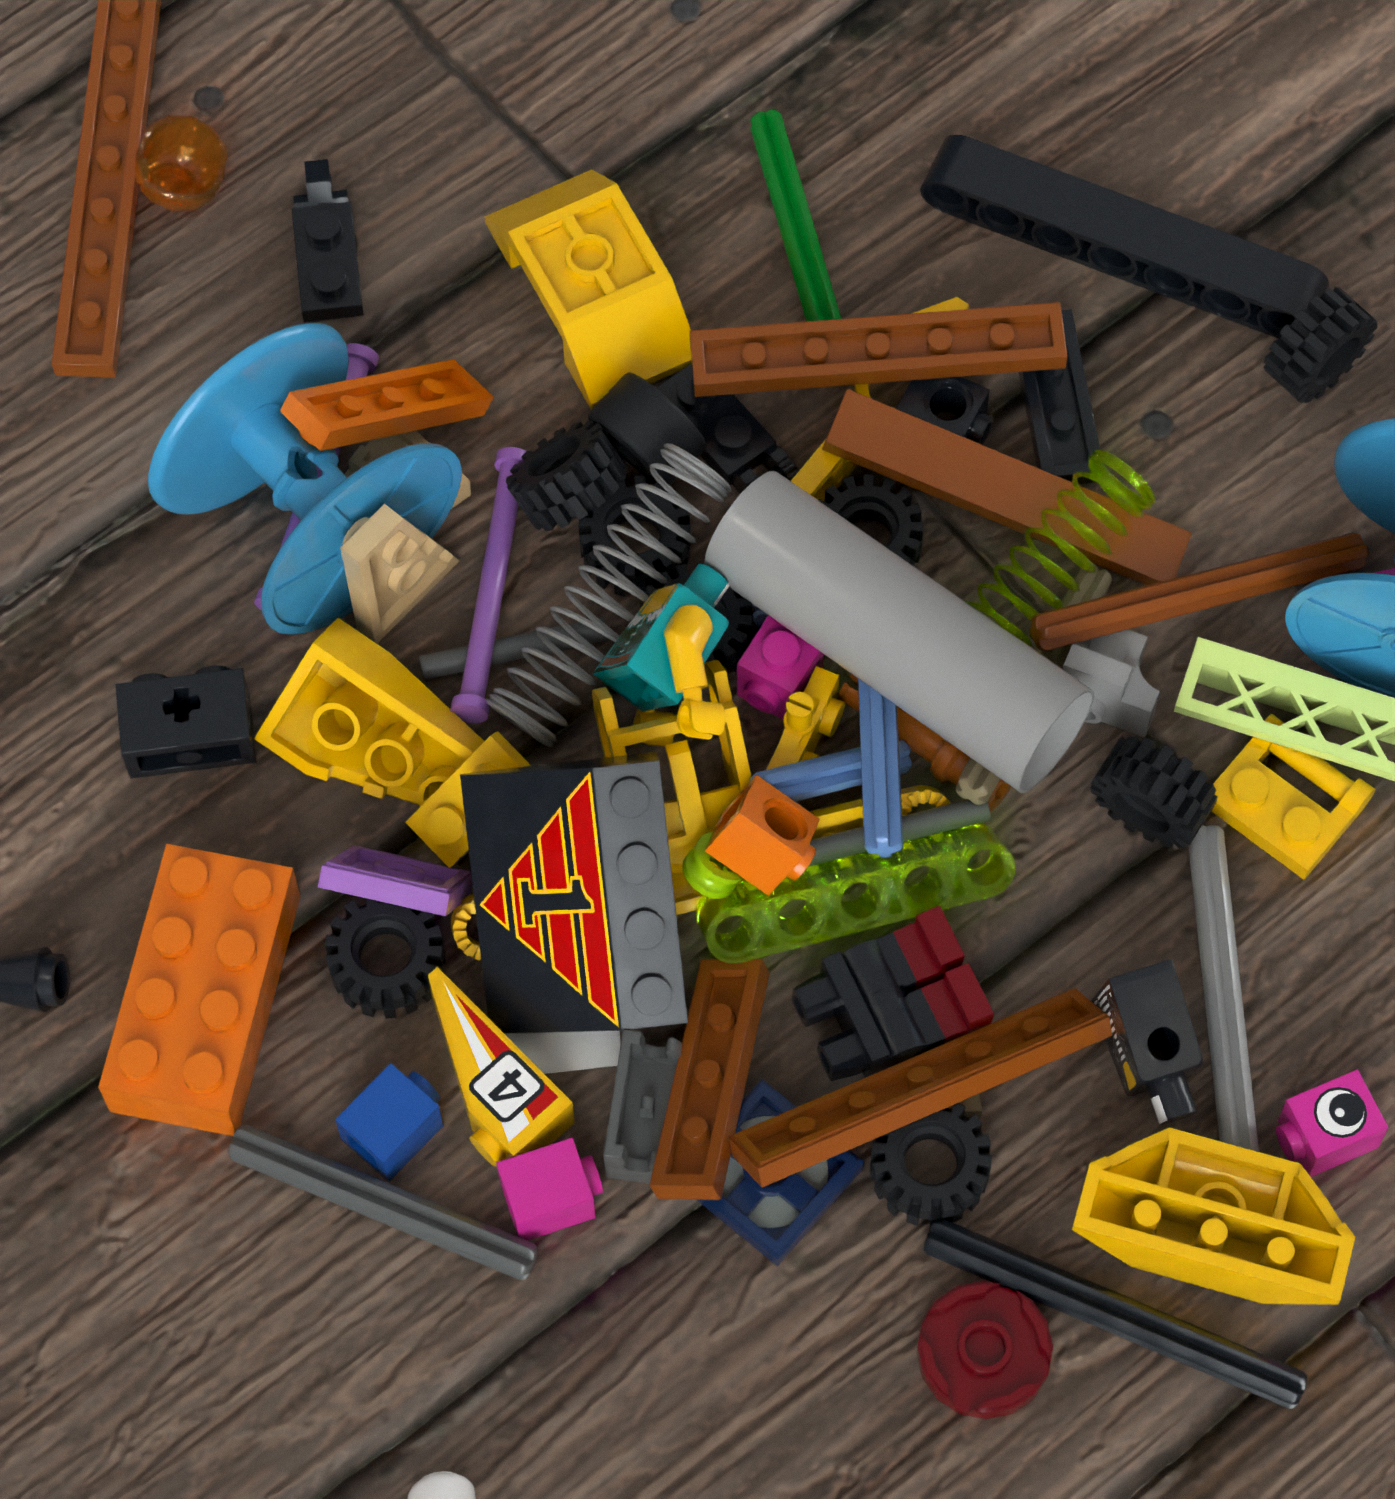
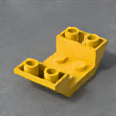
(597, 282)

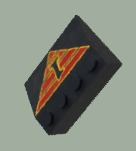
(575, 896)

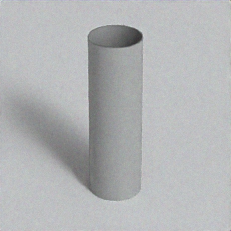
(899, 631)

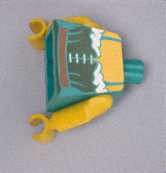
(665, 654)

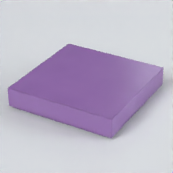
(396, 880)

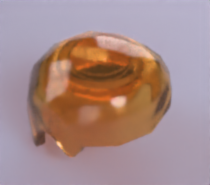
(180, 163)

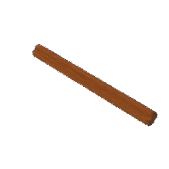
(1197, 591)

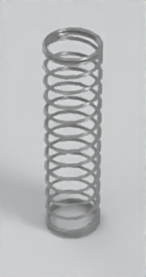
(686, 468)

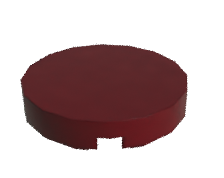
(984, 1350)

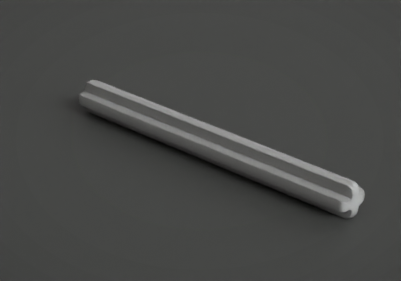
(1222, 989)

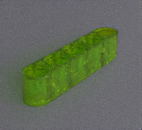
(883, 903)

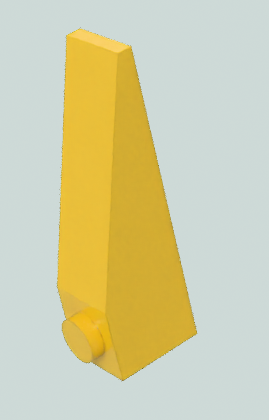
(365, 721)

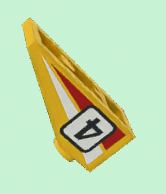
(503, 1091)

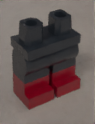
(893, 998)

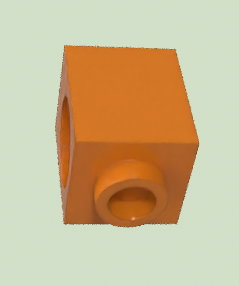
(764, 836)

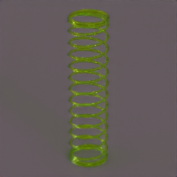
(1112, 487)

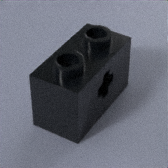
(214, 737)

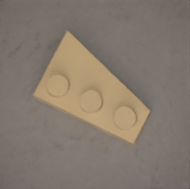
(389, 569)

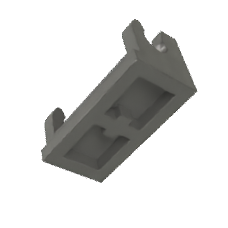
(639, 1106)

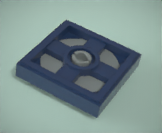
(784, 1211)

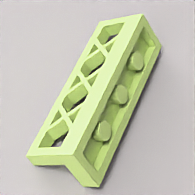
(1294, 691)

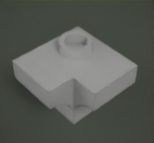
(1113, 672)

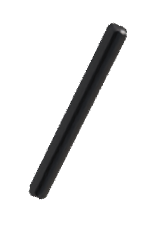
(1116, 1313)

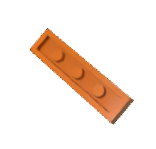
(385, 404)

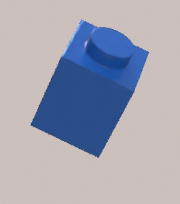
(391, 1120)

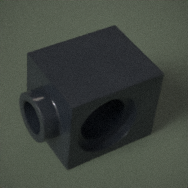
(954, 395)

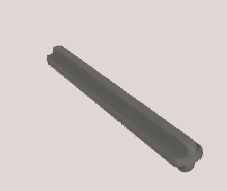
(383, 1202)

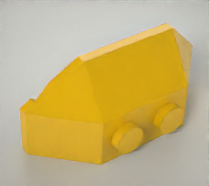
(1217, 1219)

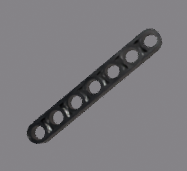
(1120, 235)

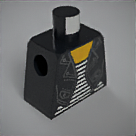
(1147, 1011)

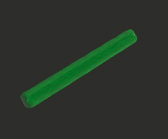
(793, 217)

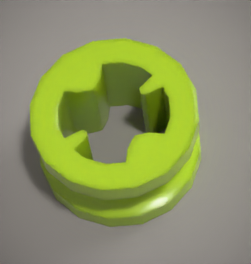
(704, 875)

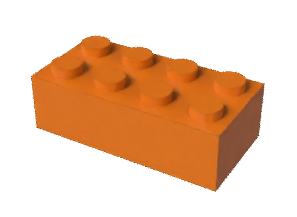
(200, 990)

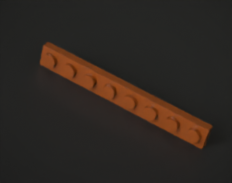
(105, 189)

